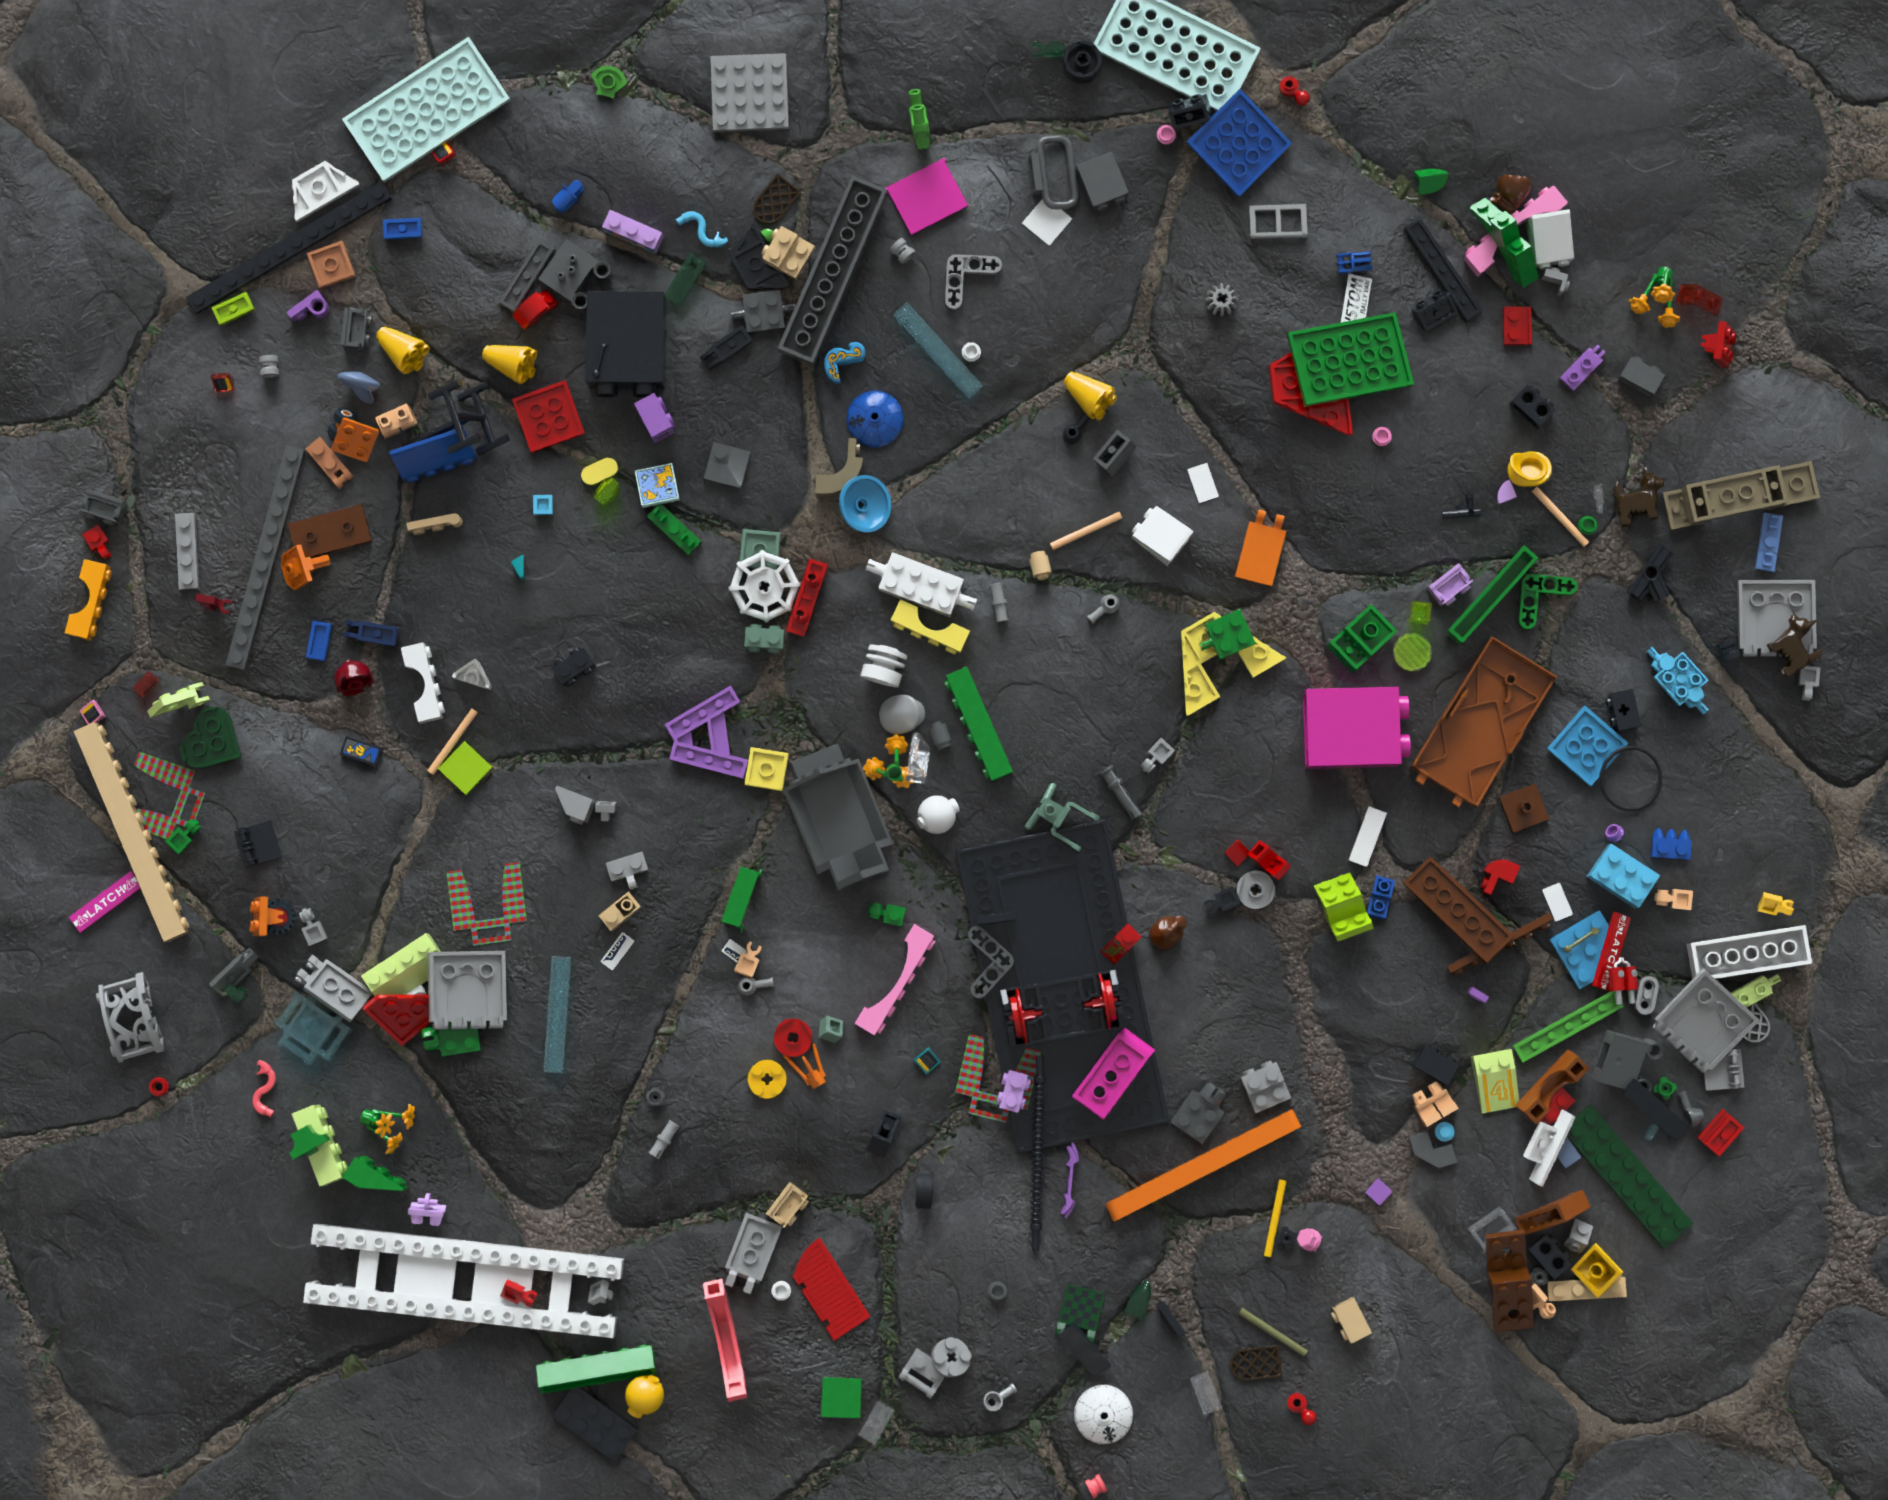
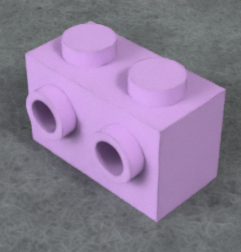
(1013, 1090)

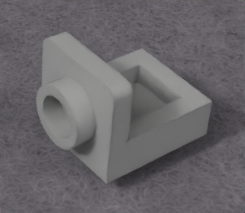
(1555, 276)
(1578, 1236)

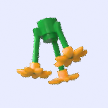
(372, 1120)

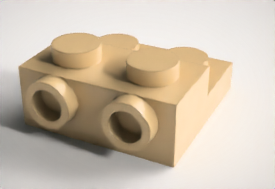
(787, 252)

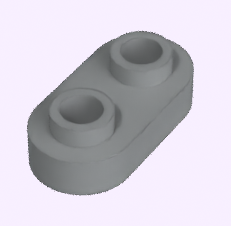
(1648, 996)

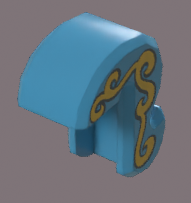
(839, 357)

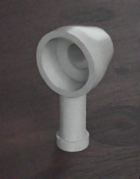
(1105, 608)
(753, 985)
(997, 1398)

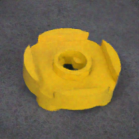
(774, 1070)

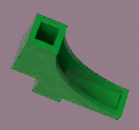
(1506, 235)

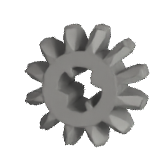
(1222, 293)

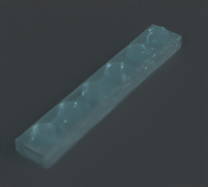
(938, 350)
(557, 1014)

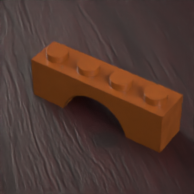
(1565, 1070)

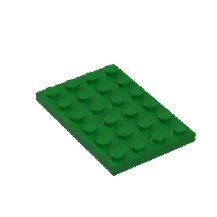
(1350, 359)

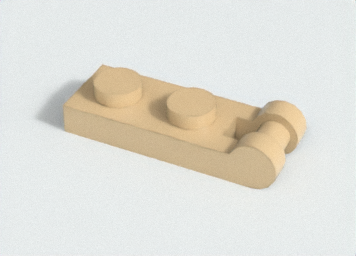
(435, 523)

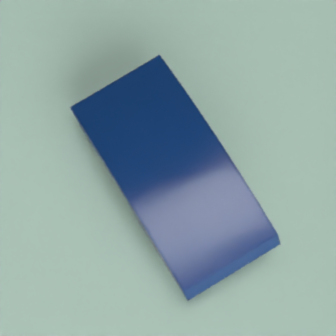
(1380, 897)

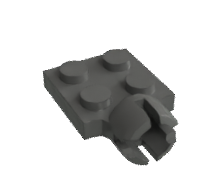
(1200, 1112)

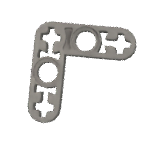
(965, 269)

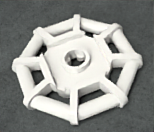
(754, 582)

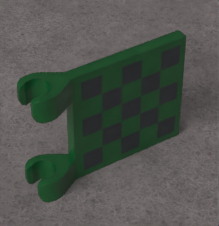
(1081, 1307)

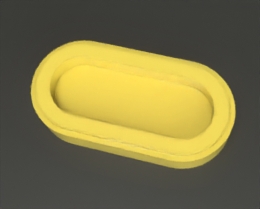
(599, 471)

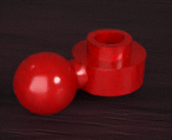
(1301, 97)
(1308, 1417)

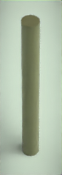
(1273, 1332)

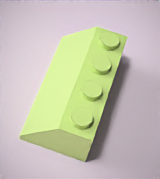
(403, 969)

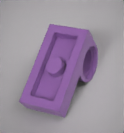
(300, 310)

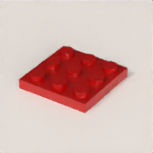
(548, 416)

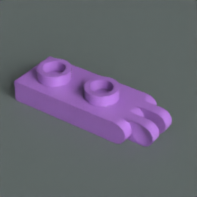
(1582, 368)

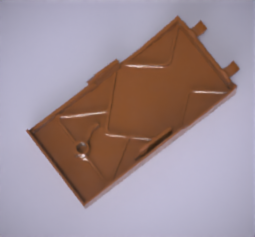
(1482, 722)

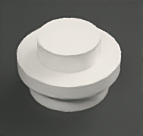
(971, 352)
(781, 1290)

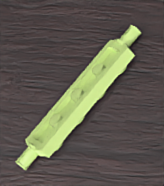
(1755, 990)

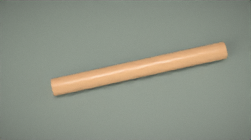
(1560, 516)
(1086, 530)
(452, 741)

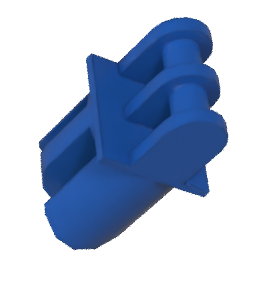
(567, 196)
(1355, 264)

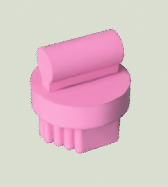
(1309, 1239)

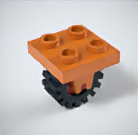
(272, 916)

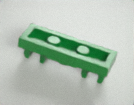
(674, 529)

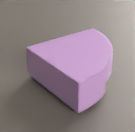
(1506, 492)

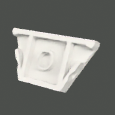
(319, 188)

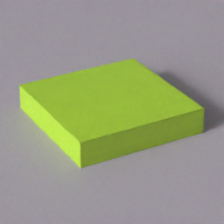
(465, 768)

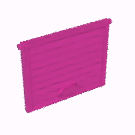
(927, 196)

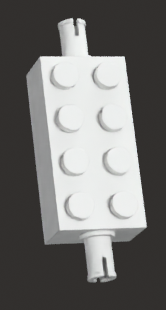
(921, 584)

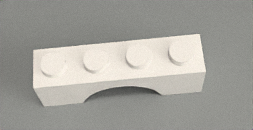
(428, 706)

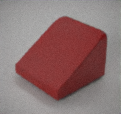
(1237, 852)

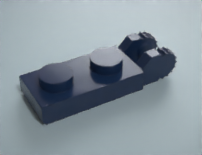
(373, 633)

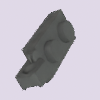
(234, 972)

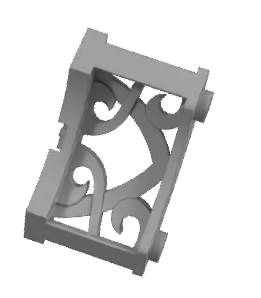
(150, 1034)

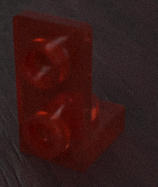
(1697, 295)

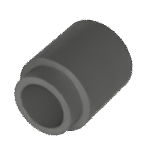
(939, 735)

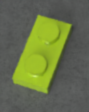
(233, 308)

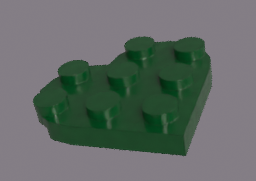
(211, 741)

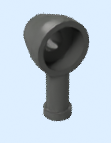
(1691, 1115)

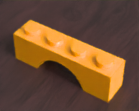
(84, 622)

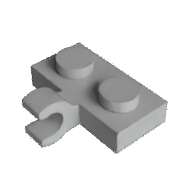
(627, 868)

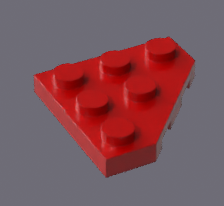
(400, 1014)

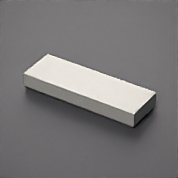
(1367, 836)

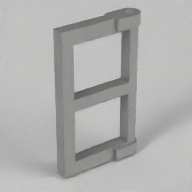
(1277, 208)

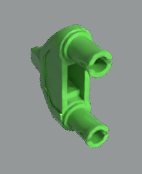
(919, 120)

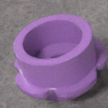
(1614, 833)

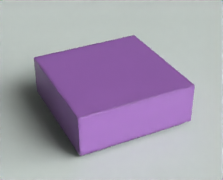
(1477, 995)
(1378, 1191)

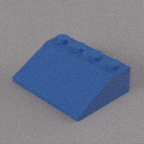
(431, 456)

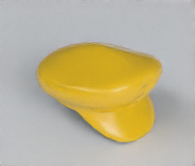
(1529, 469)

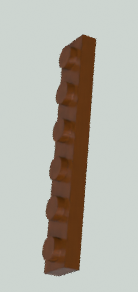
(1524, 932)

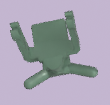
(1055, 814)

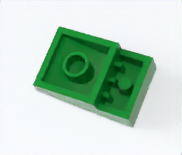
(1361, 638)

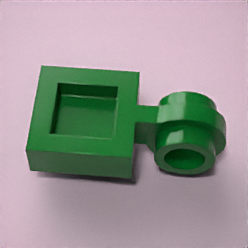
(180, 839)

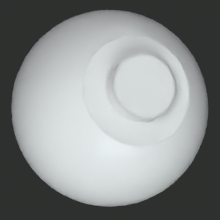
(937, 814)

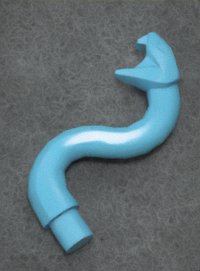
(691, 215)

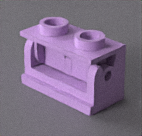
(1449, 585)

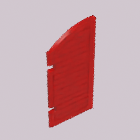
(829, 1290)

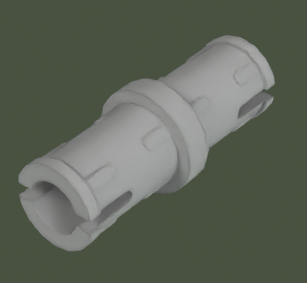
(999, 602)
(664, 1139)

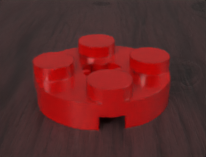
(790, 1048)

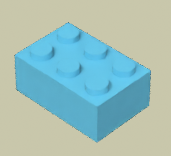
(1623, 876)

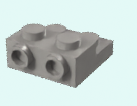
(1265, 1086)

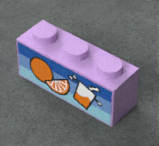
(632, 232)

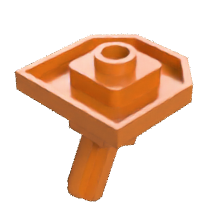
(298, 568)

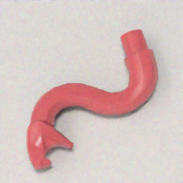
(266, 1069)

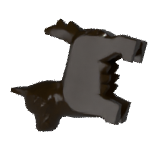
(1639, 502)
(1792, 648)

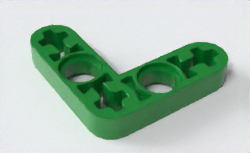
(1533, 592)

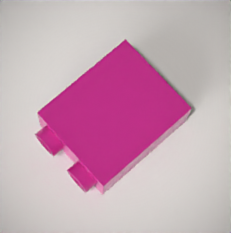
(1354, 727)

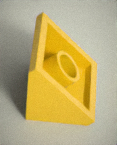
(1597, 1271)

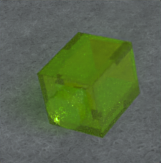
(1419, 612)

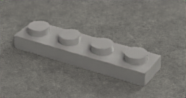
(187, 551)

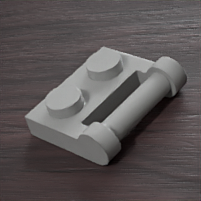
(922, 1364)

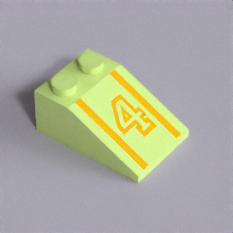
(1495, 1080)

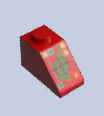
(1120, 944)

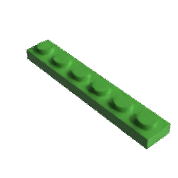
(1566, 1026)

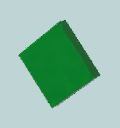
(841, 1397)

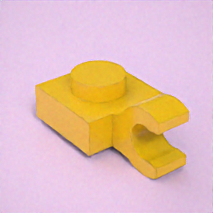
(1773, 904)

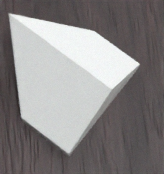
(473, 674)

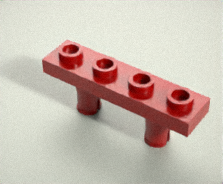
(807, 597)

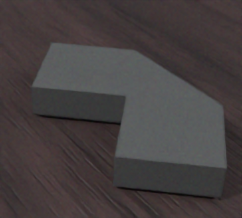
(1437, 1157)

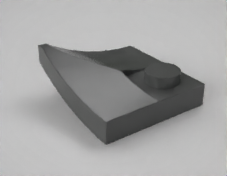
(727, 465)

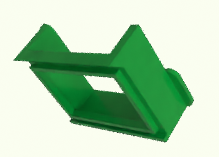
(740, 897)

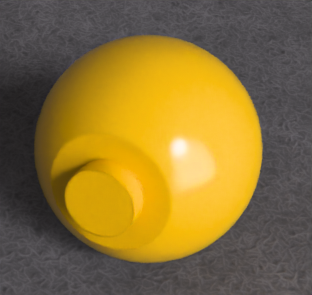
(644, 1395)

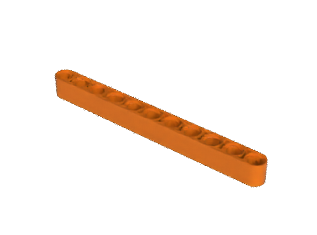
(1203, 1165)

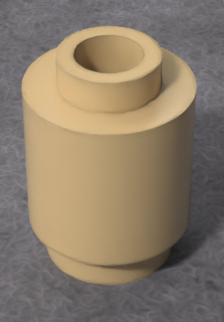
(1040, 565)

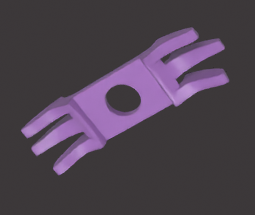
(1069, 1203)

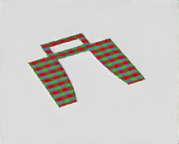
(177, 777)
(462, 907)
(971, 1074)

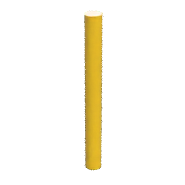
(1275, 1218)

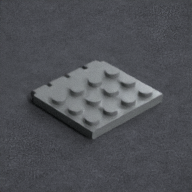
(1765, 612)
(466, 989)
(1704, 1021)

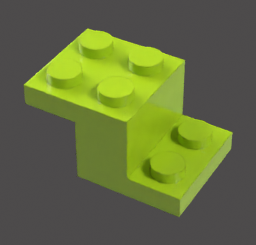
(1343, 907)

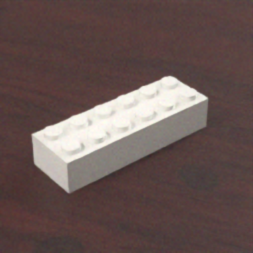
(1750, 952)

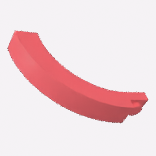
(726, 1339)

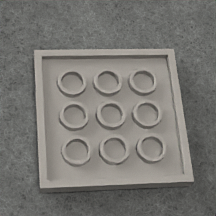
(749, 92)

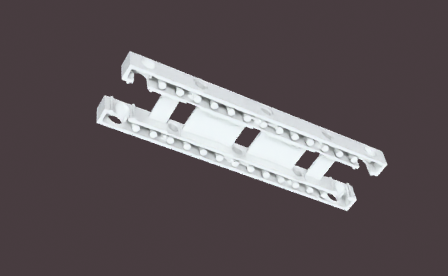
(428, 1275)

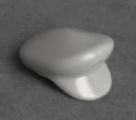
(901, 714)

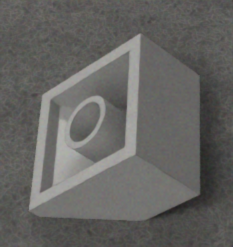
(576, 805)

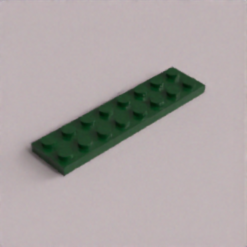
(1628, 1177)

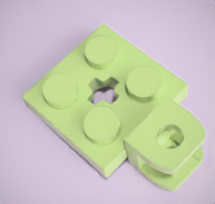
(183, 697)

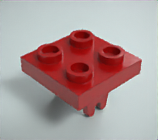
(1721, 344)

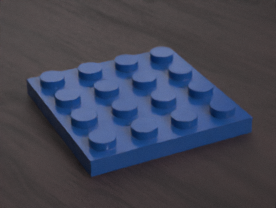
(1239, 142)

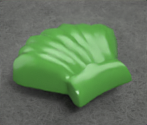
(608, 80)

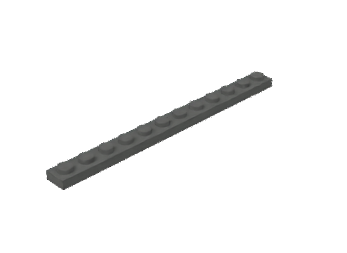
(265, 557)

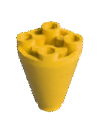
(403, 349)
(512, 361)
(1090, 394)

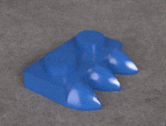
(1670, 846)

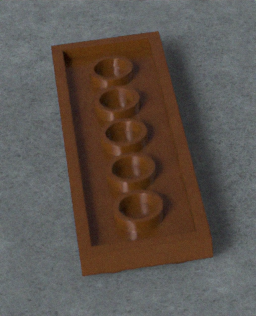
(1458, 910)

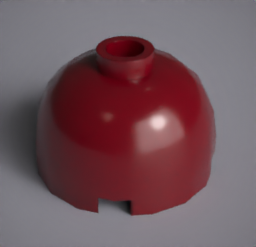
(352, 677)

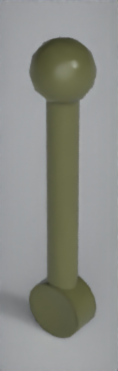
(1593, 931)

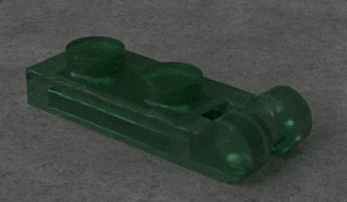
(685, 279)

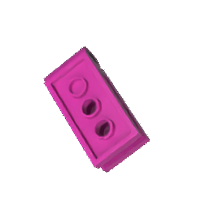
(1125, 1059)

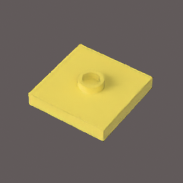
(766, 769)

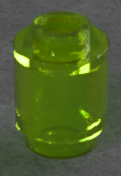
(607, 491)

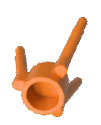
(814, 1077)

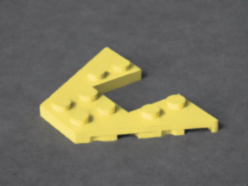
(1197, 684)

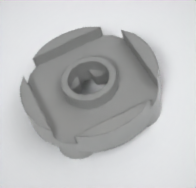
(1260, 899)
(961, 1355)

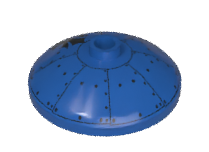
(879, 431)

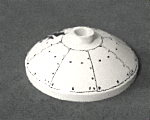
(1099, 1400)

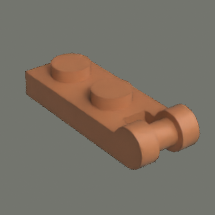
(329, 462)

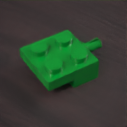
(1228, 635)

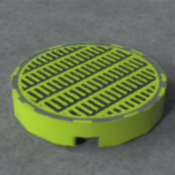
(1412, 652)

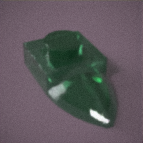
(1139, 1300)

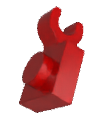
(96, 540)
(514, 1292)

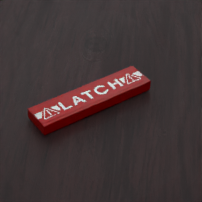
(1611, 949)

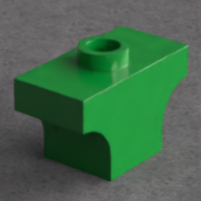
(307, 1142)

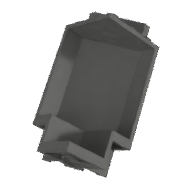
(838, 816)

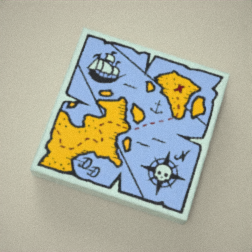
(657, 485)

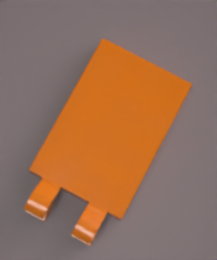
(1261, 550)

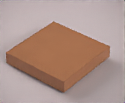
(331, 264)

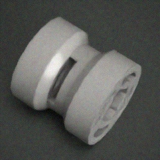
(902, 251)
(269, 366)

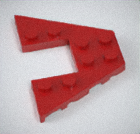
(1287, 394)

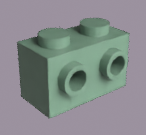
(764, 639)

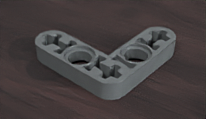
(995, 965)

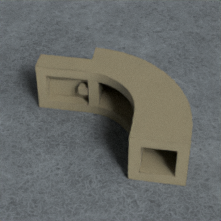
(832, 484)

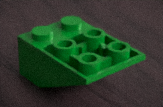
(366, 1175)

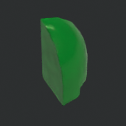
(1430, 180)

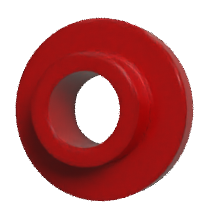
(152, 1086)

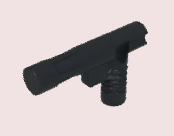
(1463, 510)

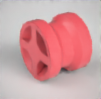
(1096, 1486)

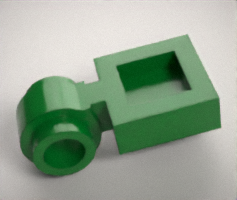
(892, 915)

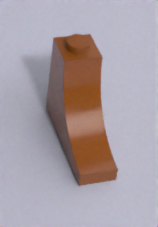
(1553, 1213)

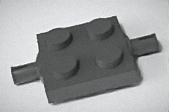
(763, 311)

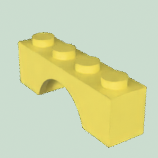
(907, 617)

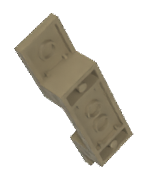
(1740, 493)

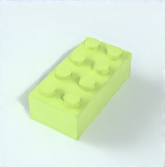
(327, 1161)

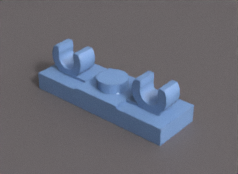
(1768, 542)

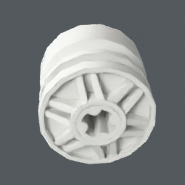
(883, 665)

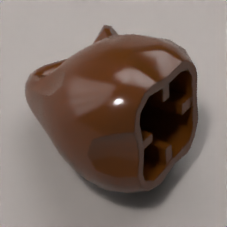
(1511, 192)
(1167, 932)

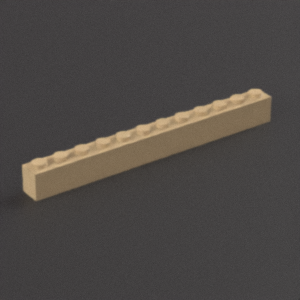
(131, 831)

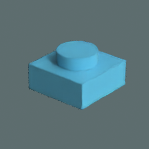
(543, 504)

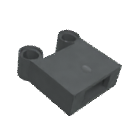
(570, 272)
(1622, 1059)

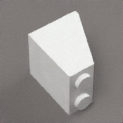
(1551, 239)
(1161, 535)

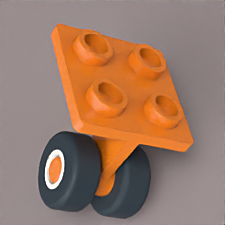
(351, 436)

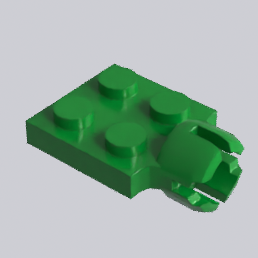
(451, 1040)

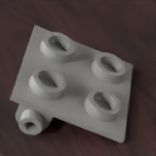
(1726, 1073)

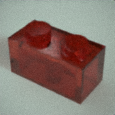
(145, 684)

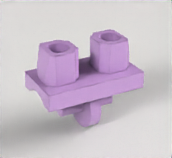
(427, 1207)

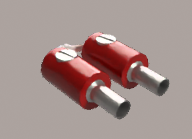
(1623, 979)

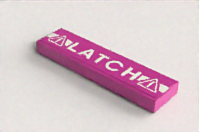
(105, 902)

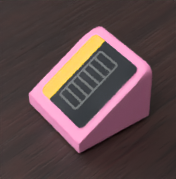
(92, 712)

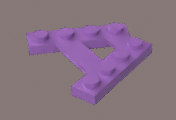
(710, 712)

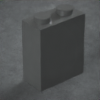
(1102, 181)

